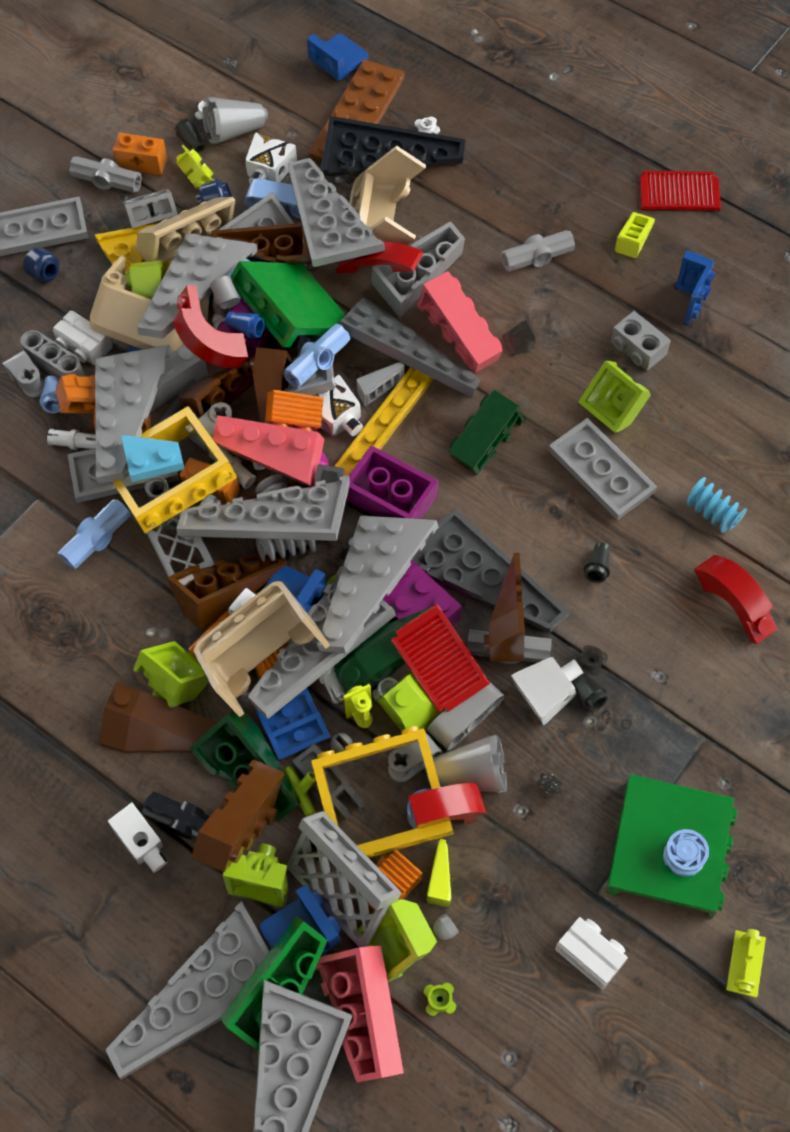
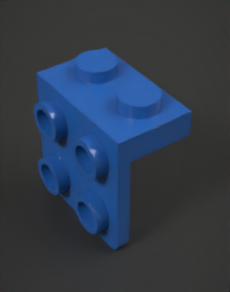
(336, 56)
(695, 278)
(304, 588)
(309, 910)

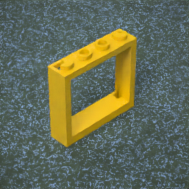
(188, 492)
(382, 744)

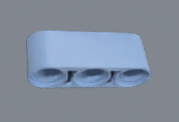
(284, 193)

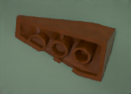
(274, 243)
(268, 374)
(220, 387)
(211, 590)
(507, 621)
(147, 723)

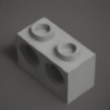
(150, 208)
(636, 335)

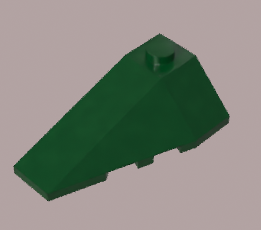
(373, 658)
(231, 748)

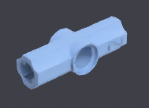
(316, 356)
(94, 534)

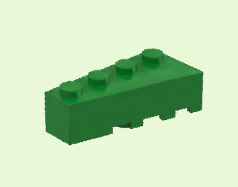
(286, 965)

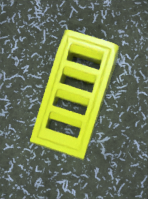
(633, 236)
(439, 886)

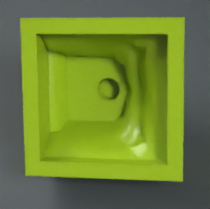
(614, 397)
(172, 673)
(258, 877)
(403, 937)

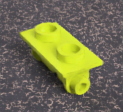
(189, 162)
(357, 704)
(746, 963)

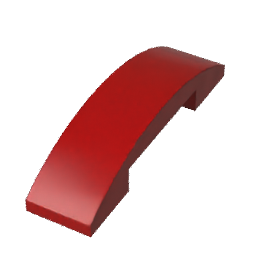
(397, 255)

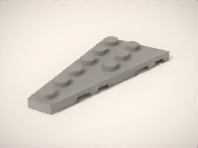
(328, 220)
(195, 263)
(123, 401)
(275, 514)
(372, 569)
(304, 663)
(194, 994)
(294, 1058)

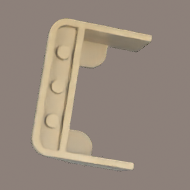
(380, 188)
(120, 312)
(252, 636)

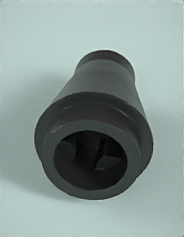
(188, 134)
(598, 564)
(590, 692)

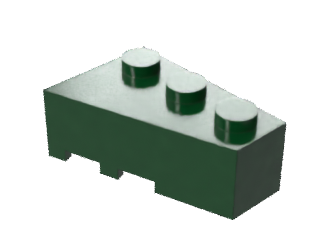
(485, 431)

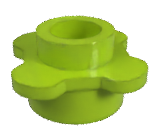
(444, 991)

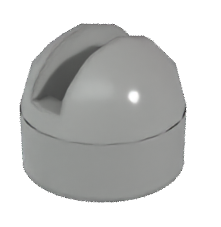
(336, 746)
(445, 928)

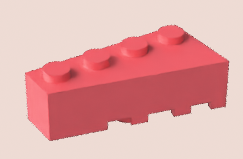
(459, 322)
(274, 447)
(360, 987)

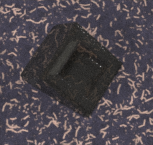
(519, 339)

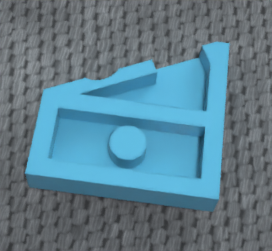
(151, 457)

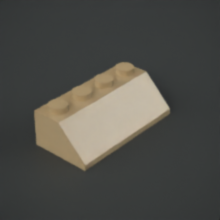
(165, 238)

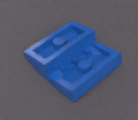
(294, 726)

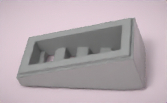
(379, 382)

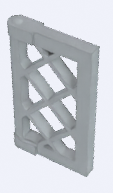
(165, 559)

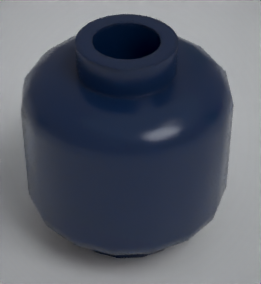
(212, 190)
(41, 265)

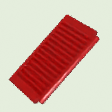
(679, 191)
(439, 659)

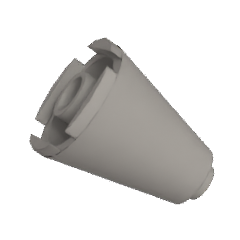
(231, 118)
(474, 763)

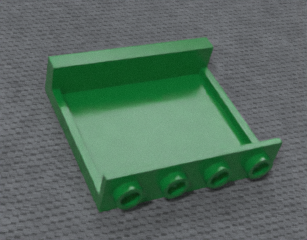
(286, 299)
(647, 820)

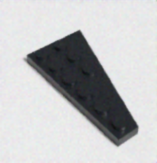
(356, 145)

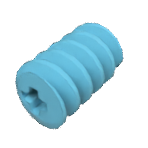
(714, 506)

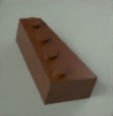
(239, 818)

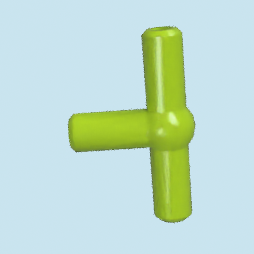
(301, 788)

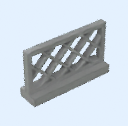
(350, 865)

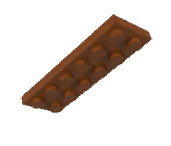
(363, 99)

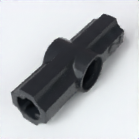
(181, 818)

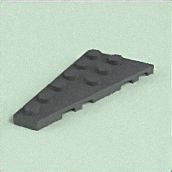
(387, 334)
(477, 567)

